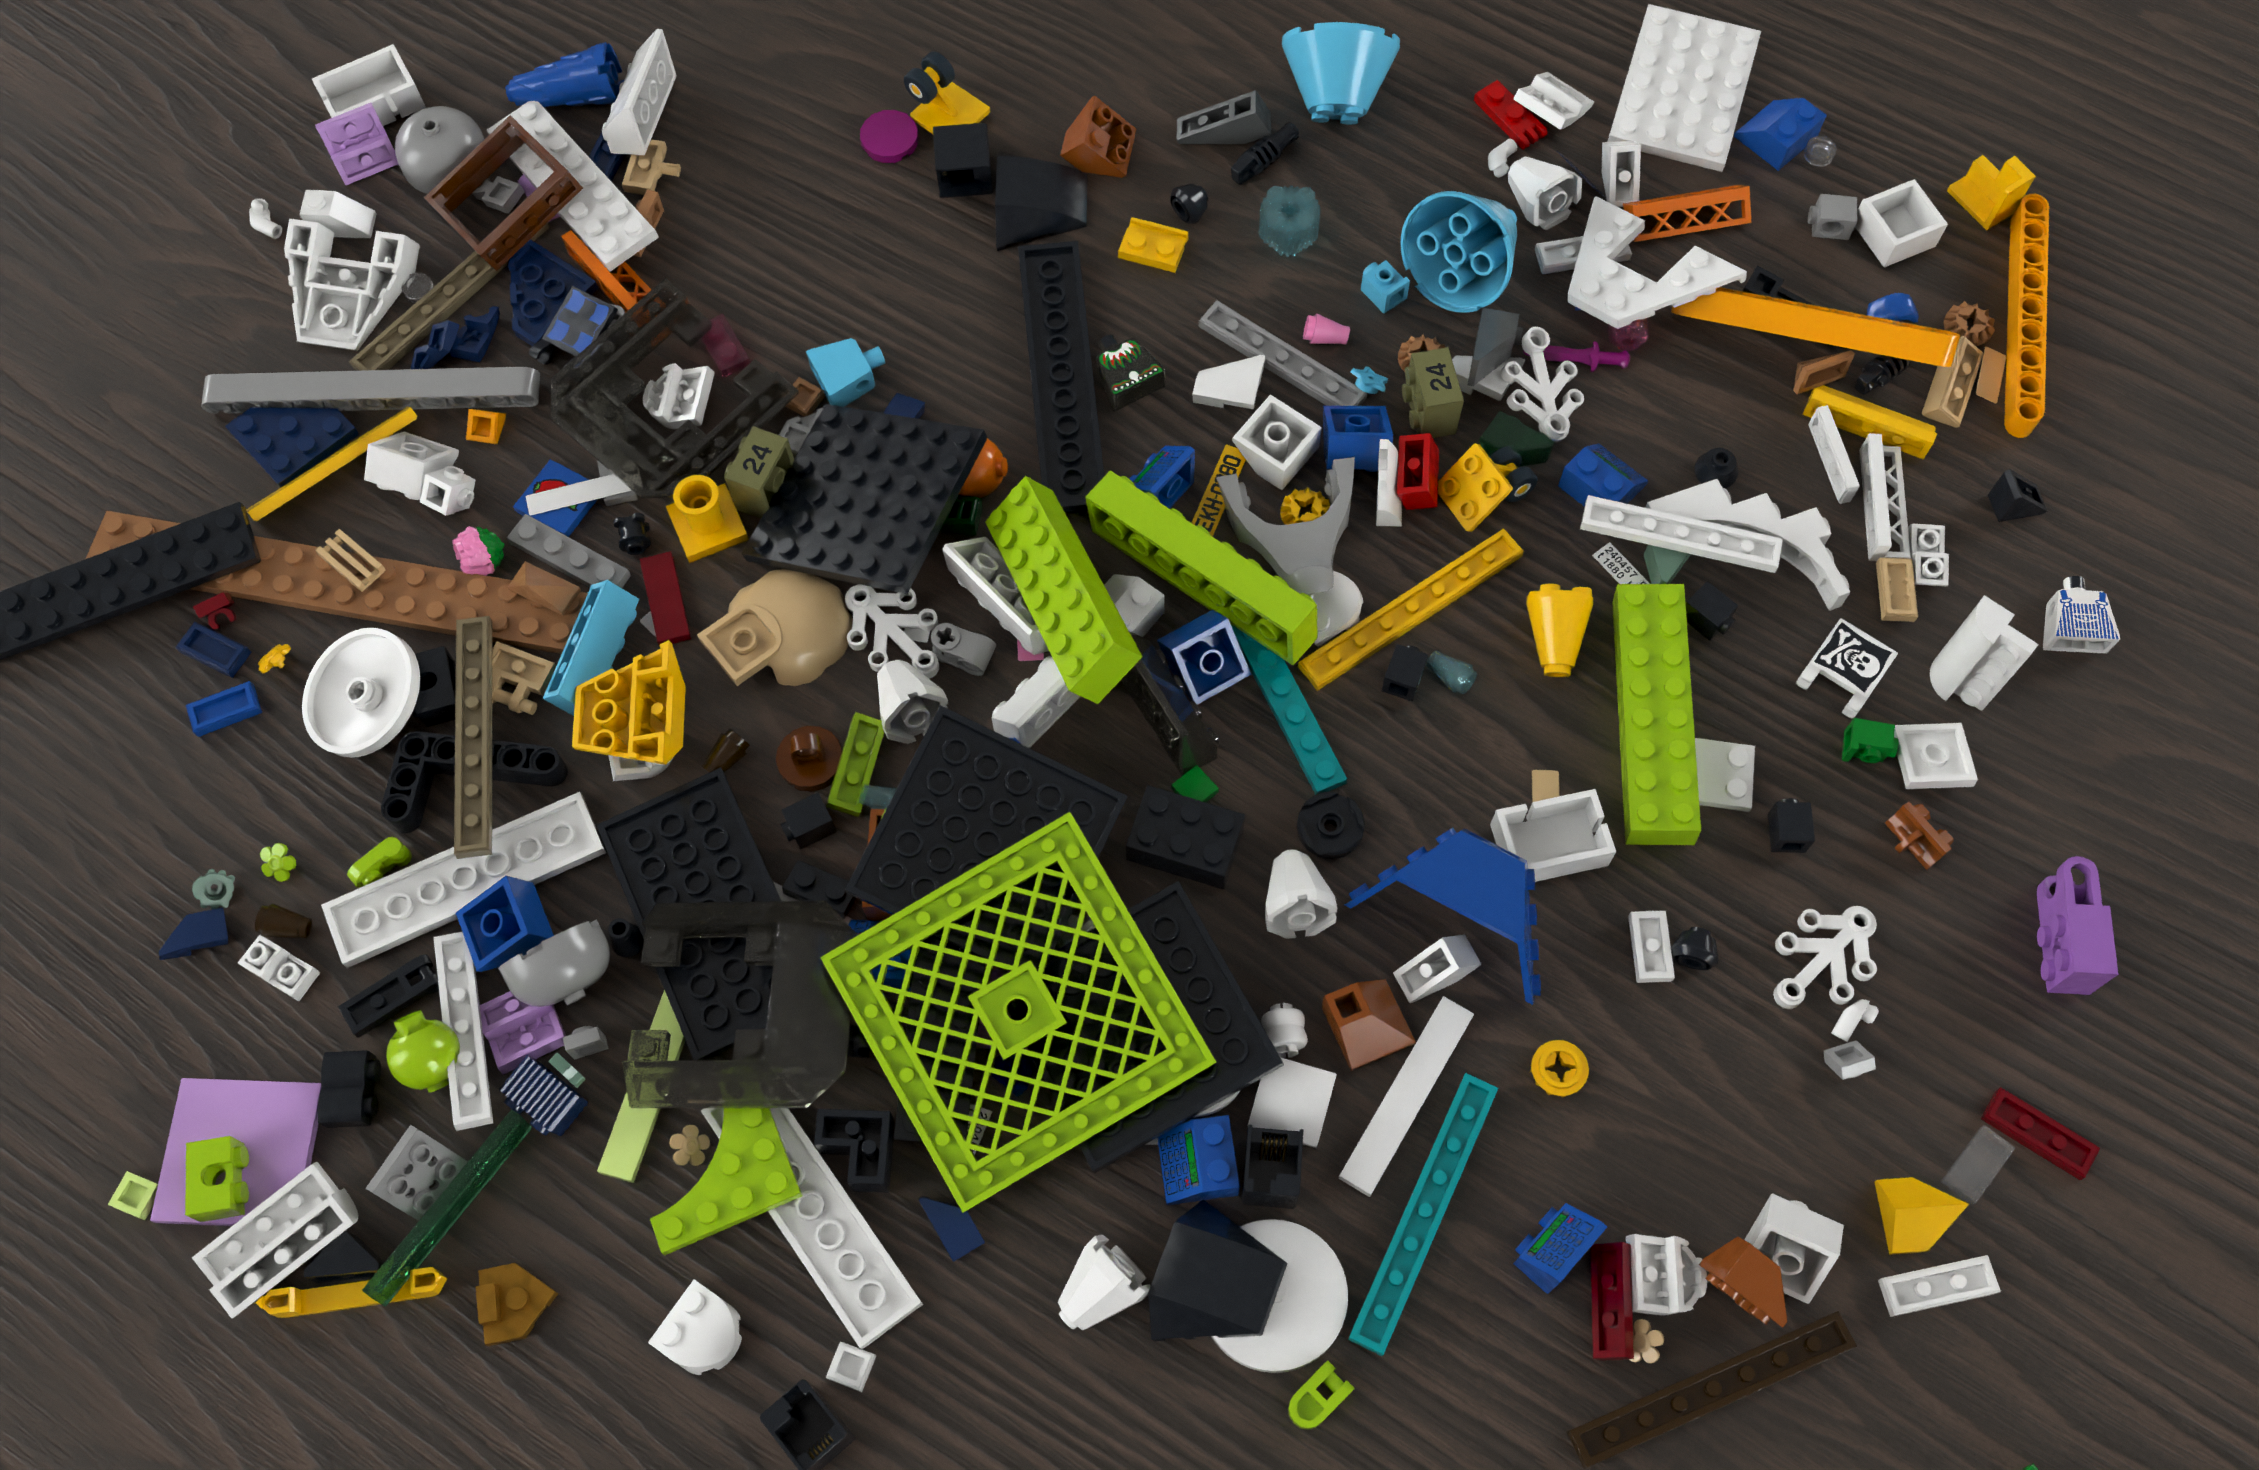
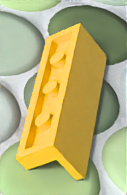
(1866, 417)

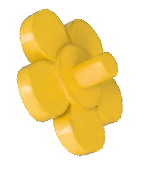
(274, 658)

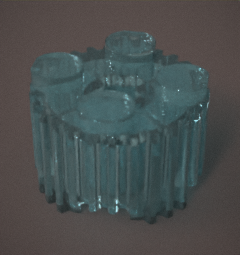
(1289, 219)

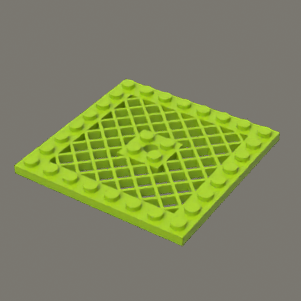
(852, 968)

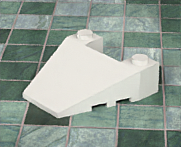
(342, 298)

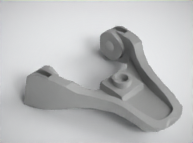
(1296, 551)

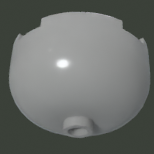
(434, 144)
(559, 966)

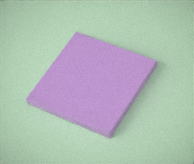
(268, 1116)

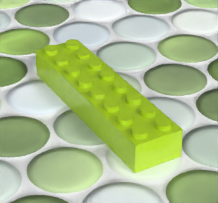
(1203, 567)
(1063, 591)
(1655, 715)

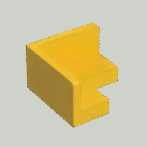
(1992, 193)

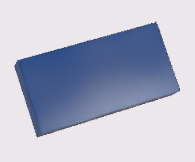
(223, 709)

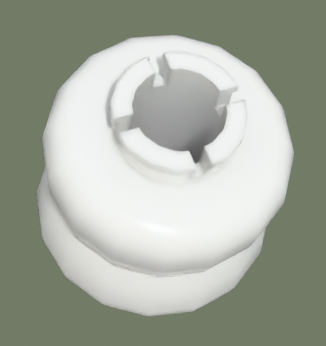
(1285, 1029)

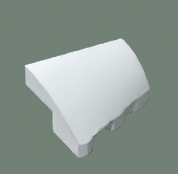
(1230, 383)
(1491, 385)
(1388, 503)

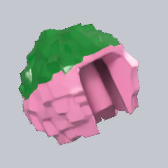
(478, 551)

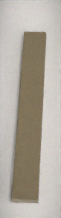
(429, 310)
(473, 738)

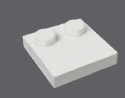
(1934, 756)
(1725, 774)

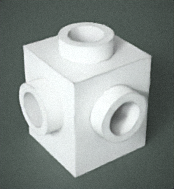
(448, 490)

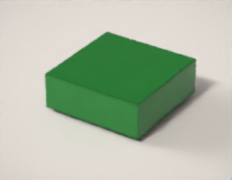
(1195, 785)

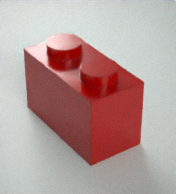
(1418, 471)

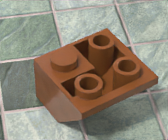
(1099, 141)
(1366, 1022)
(1748, 1279)

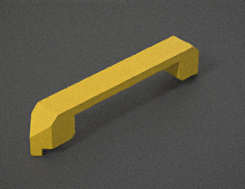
(296, 1302)

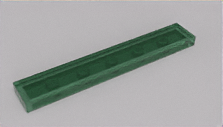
(447, 1208)

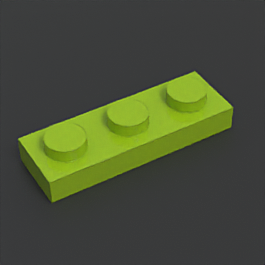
(856, 764)

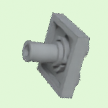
(409, 1168)

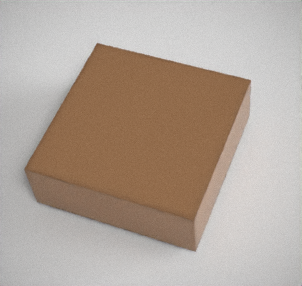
(807, 399)

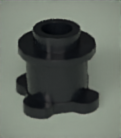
(633, 533)

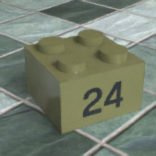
(1433, 393)
(758, 471)

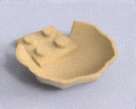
(783, 623)

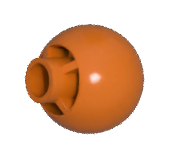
(986, 472)

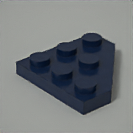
(539, 288)
(291, 439)

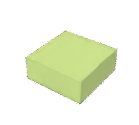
(134, 1195)

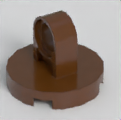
(809, 758)

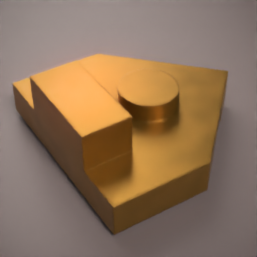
(510, 1302)

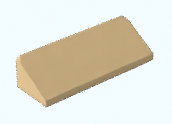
(1953, 385)

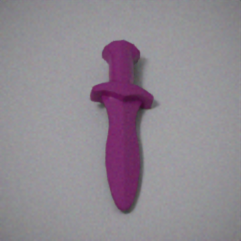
(1588, 356)

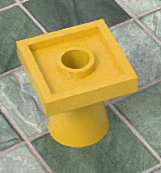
(705, 517)

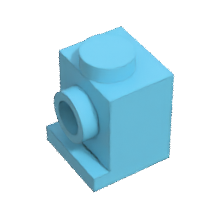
(1384, 285)

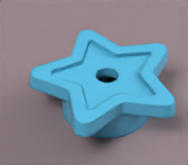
(1369, 381)

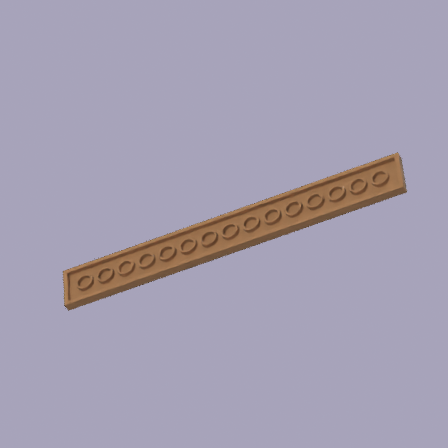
(401, 596)

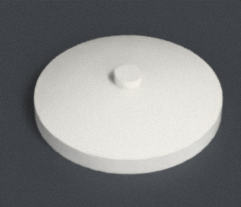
(361, 692)
(1306, 1307)

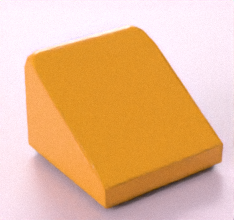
(484, 426)

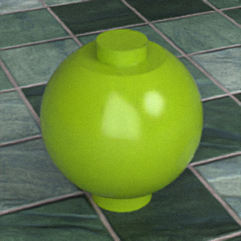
(422, 1052)

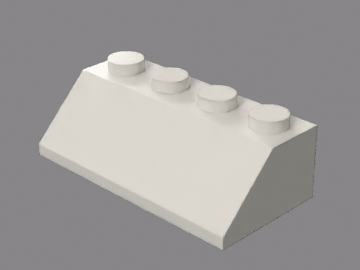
(641, 98)
(985, 574)
(1034, 706)

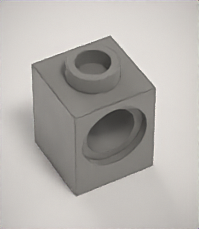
(1833, 216)

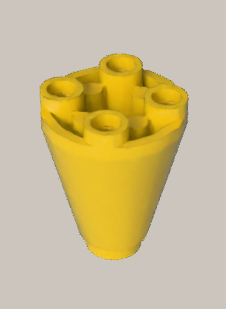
(1559, 625)

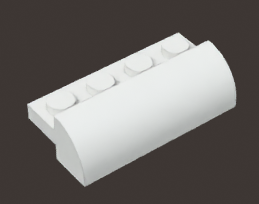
(1980, 656)
(276, 1238)

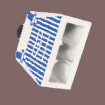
(2079, 620)

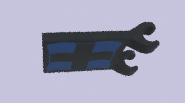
(575, 325)

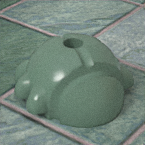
(214, 897)

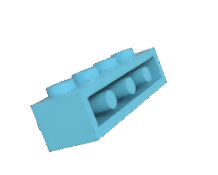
(592, 642)

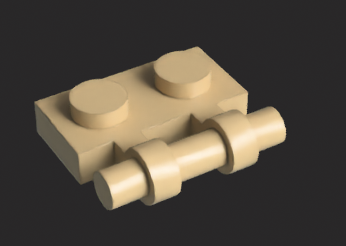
(522, 670)

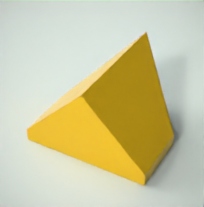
(1915, 1214)

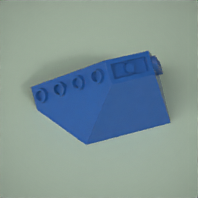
(1478, 883)

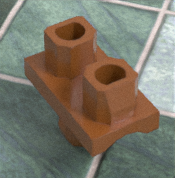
(1918, 836)

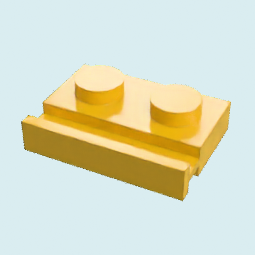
(1153, 244)

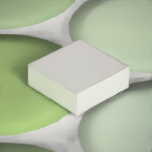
(851, 1366)

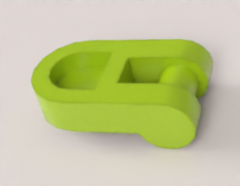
(379, 861)
(1309, 1407)

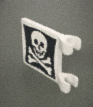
(1850, 661)

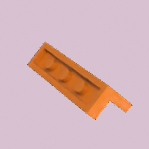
(1692, 200)
(608, 282)

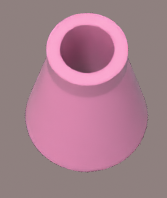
(1325, 331)

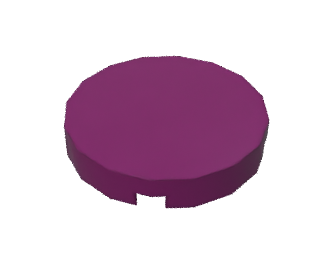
(889, 136)

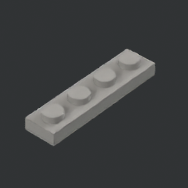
(565, 554)

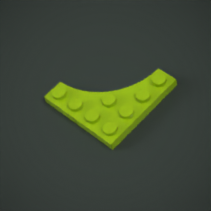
(741, 1182)

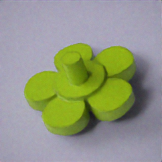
(277, 862)

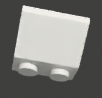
(404, 460)
(1136, 602)

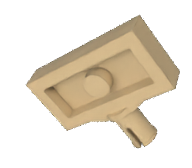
(646, 169)

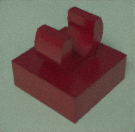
(215, 606)

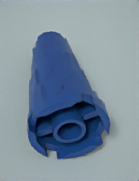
(573, 81)

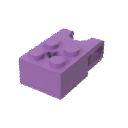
(2075, 931)

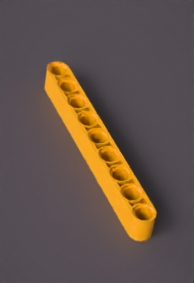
(2027, 316)
(1824, 325)

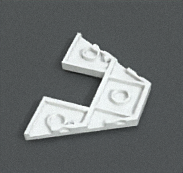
(1623, 295)

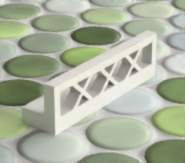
(1878, 504)

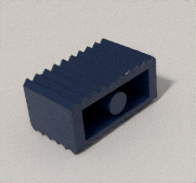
(542, 1096)

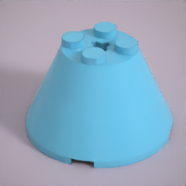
(1339, 67)
(1459, 249)

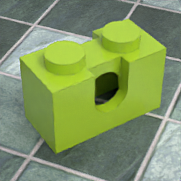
(203, 1165)

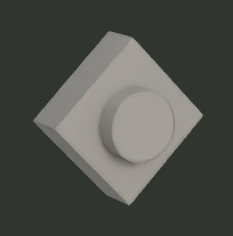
(585, 1042)
(1849, 1060)

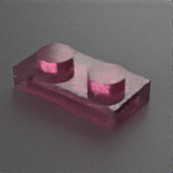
(725, 347)

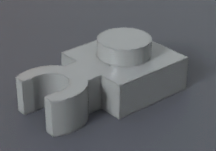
(500, 194)

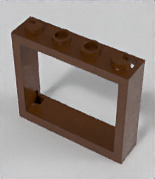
(528, 216)

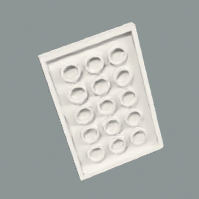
(1685, 87)

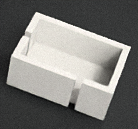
(373, 79)
(1556, 834)

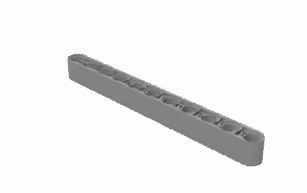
(374, 389)

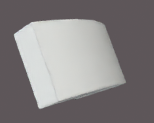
(1928, 554)
(279, 968)

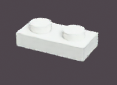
(1651, 946)

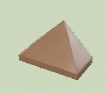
(1821, 371)
(544, 588)

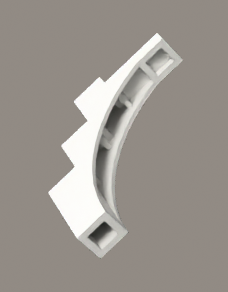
(1802, 533)

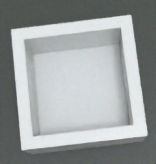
(1899, 223)

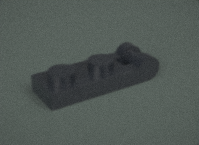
(389, 996)

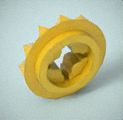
(1291, 505)
(1570, 1057)

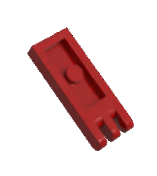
(1510, 115)

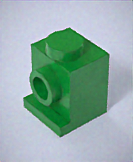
(1869, 741)

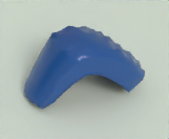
(1894, 307)

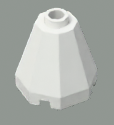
(1544, 191)
(907, 701)
(1298, 897)
(1100, 1285)

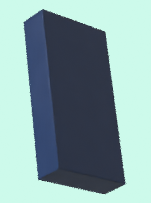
(213, 649)

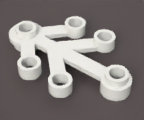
(1534, 343)
(890, 626)
(1828, 952)

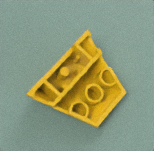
(633, 709)

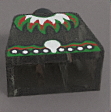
(1127, 371)

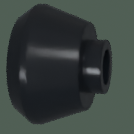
(1189, 202)
(1719, 465)
(1695, 949)

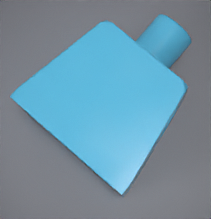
(844, 370)

